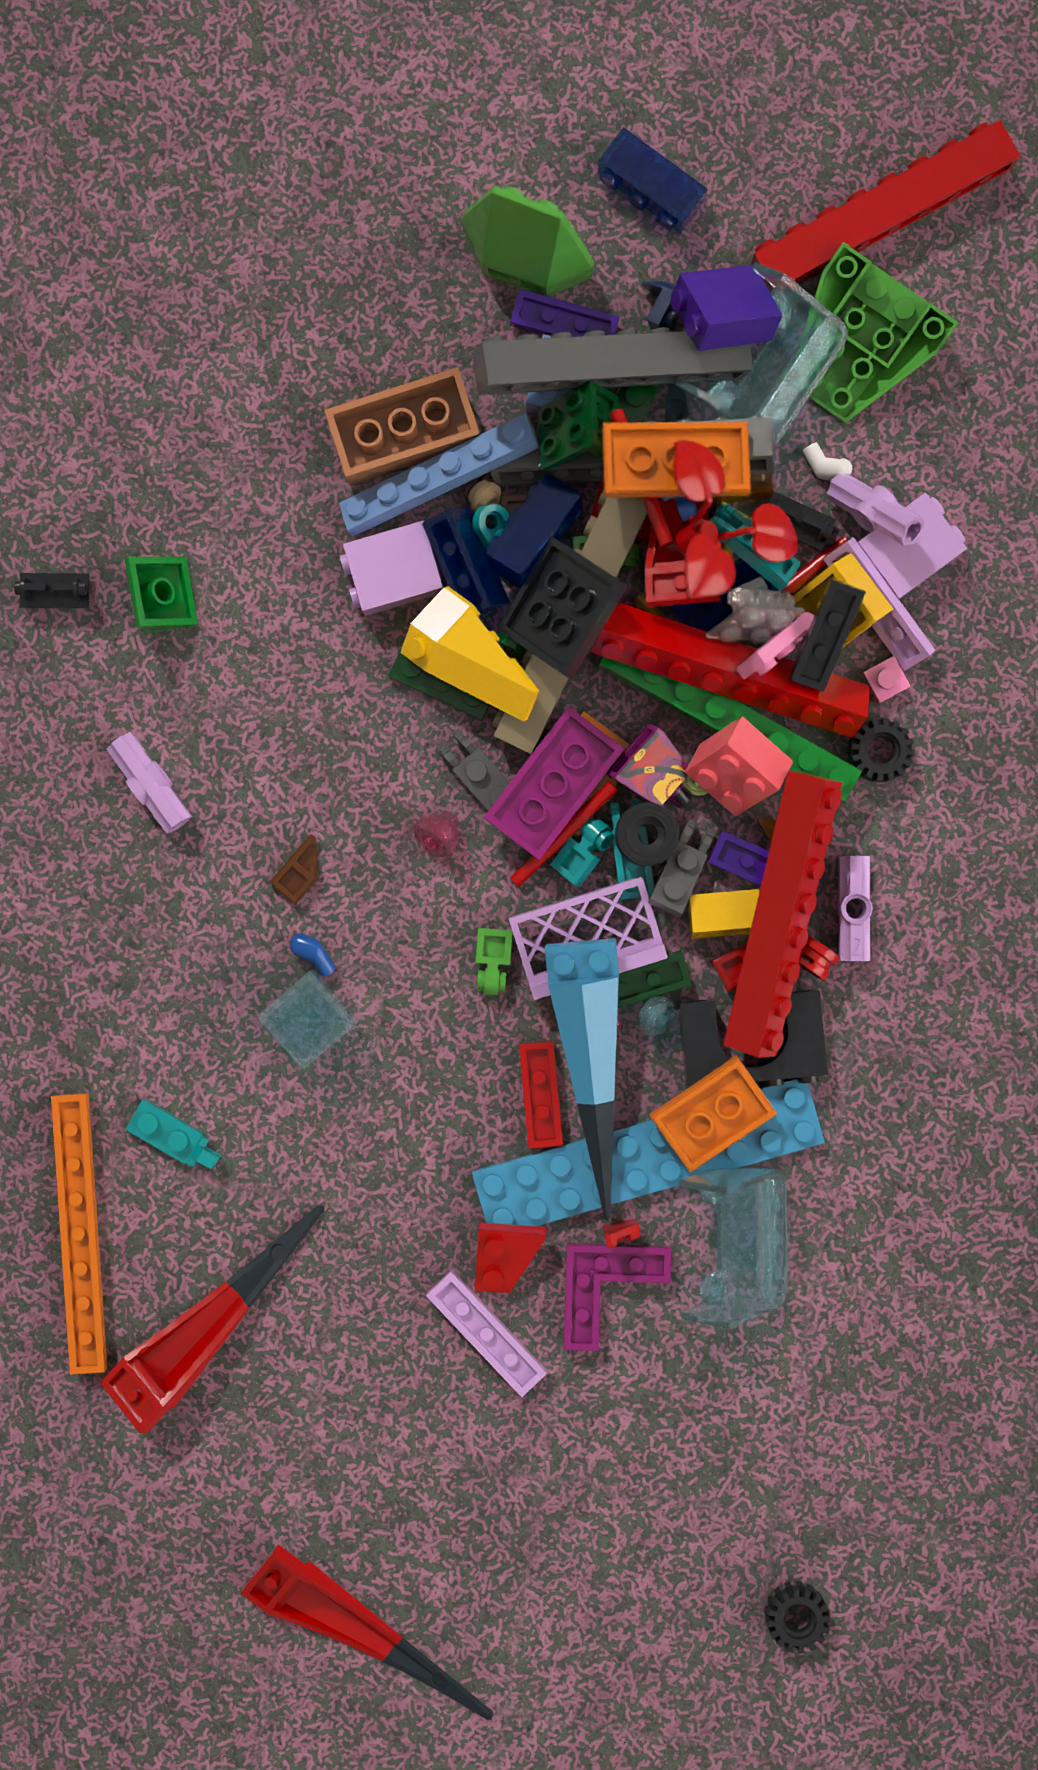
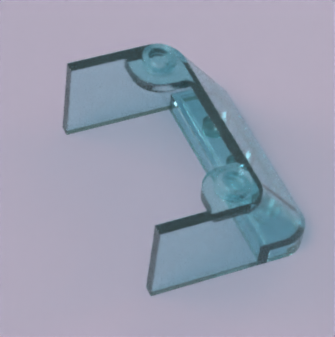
(786, 366)
(749, 1245)

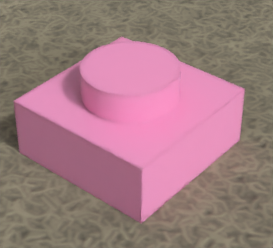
(886, 679)

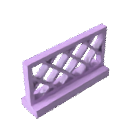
(629, 956)

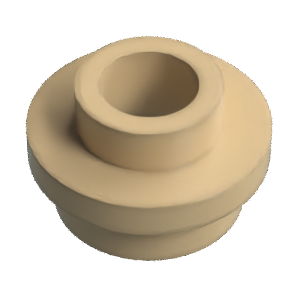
(483, 494)

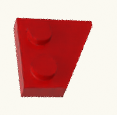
(505, 1254)

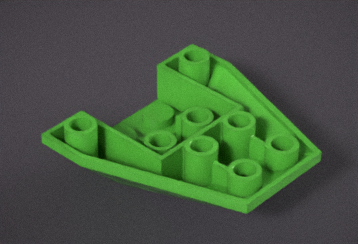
(525, 242)
(887, 333)

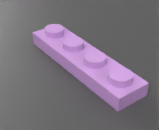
(897, 627)
(486, 1333)

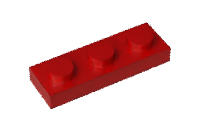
(540, 1094)

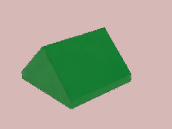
(161, 593)

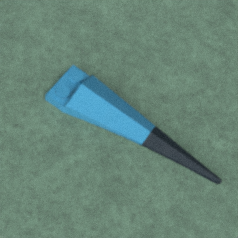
(585, 1002)

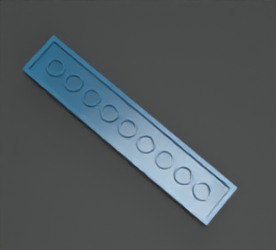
(562, 1179)

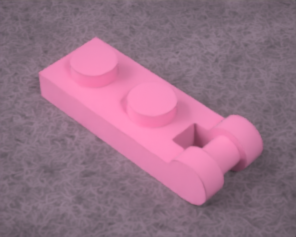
(778, 646)

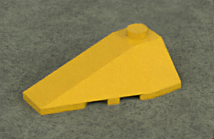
(460, 650)

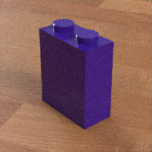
(725, 307)

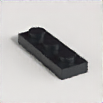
(827, 634)

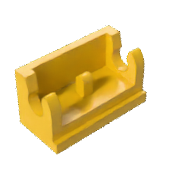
(722, 913)

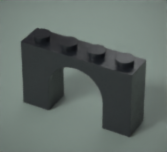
(799, 1056)

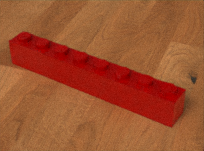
(892, 204)
(710, 664)
(783, 914)

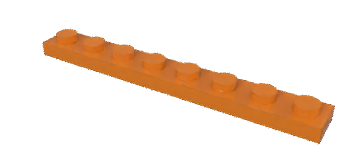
(79, 1233)

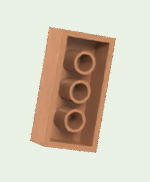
(401, 426)

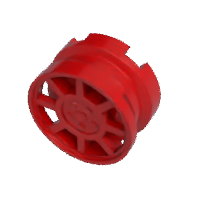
(820, 958)

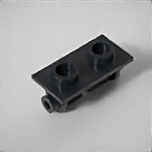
(809, 524)
(53, 590)

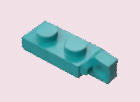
(171, 1135)

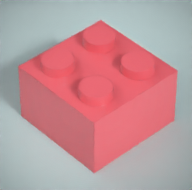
(739, 766)

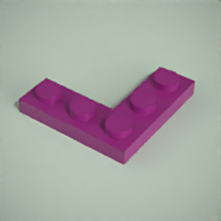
(588, 1266)

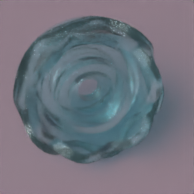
(656, 1014)

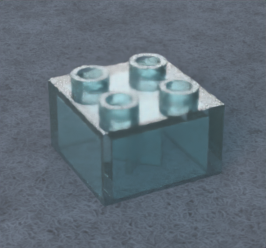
(308, 1019)

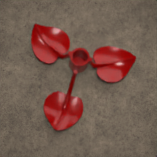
(708, 567)

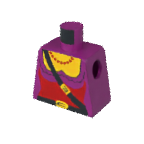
(652, 768)

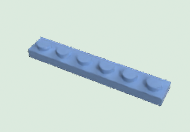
(439, 474)

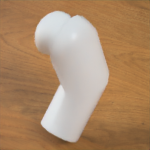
(825, 467)

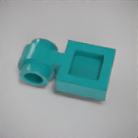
(576, 858)

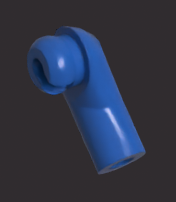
(312, 951)

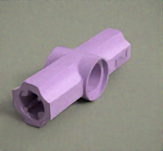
(875, 509)
(149, 782)
(854, 884)

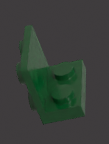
(574, 424)

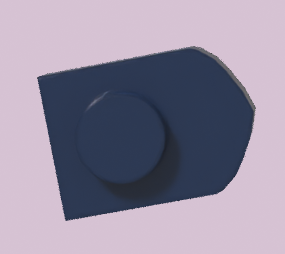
(662, 313)

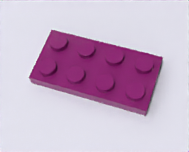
(553, 783)

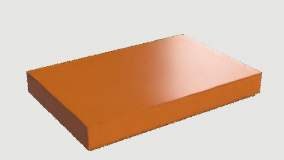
(713, 1114)

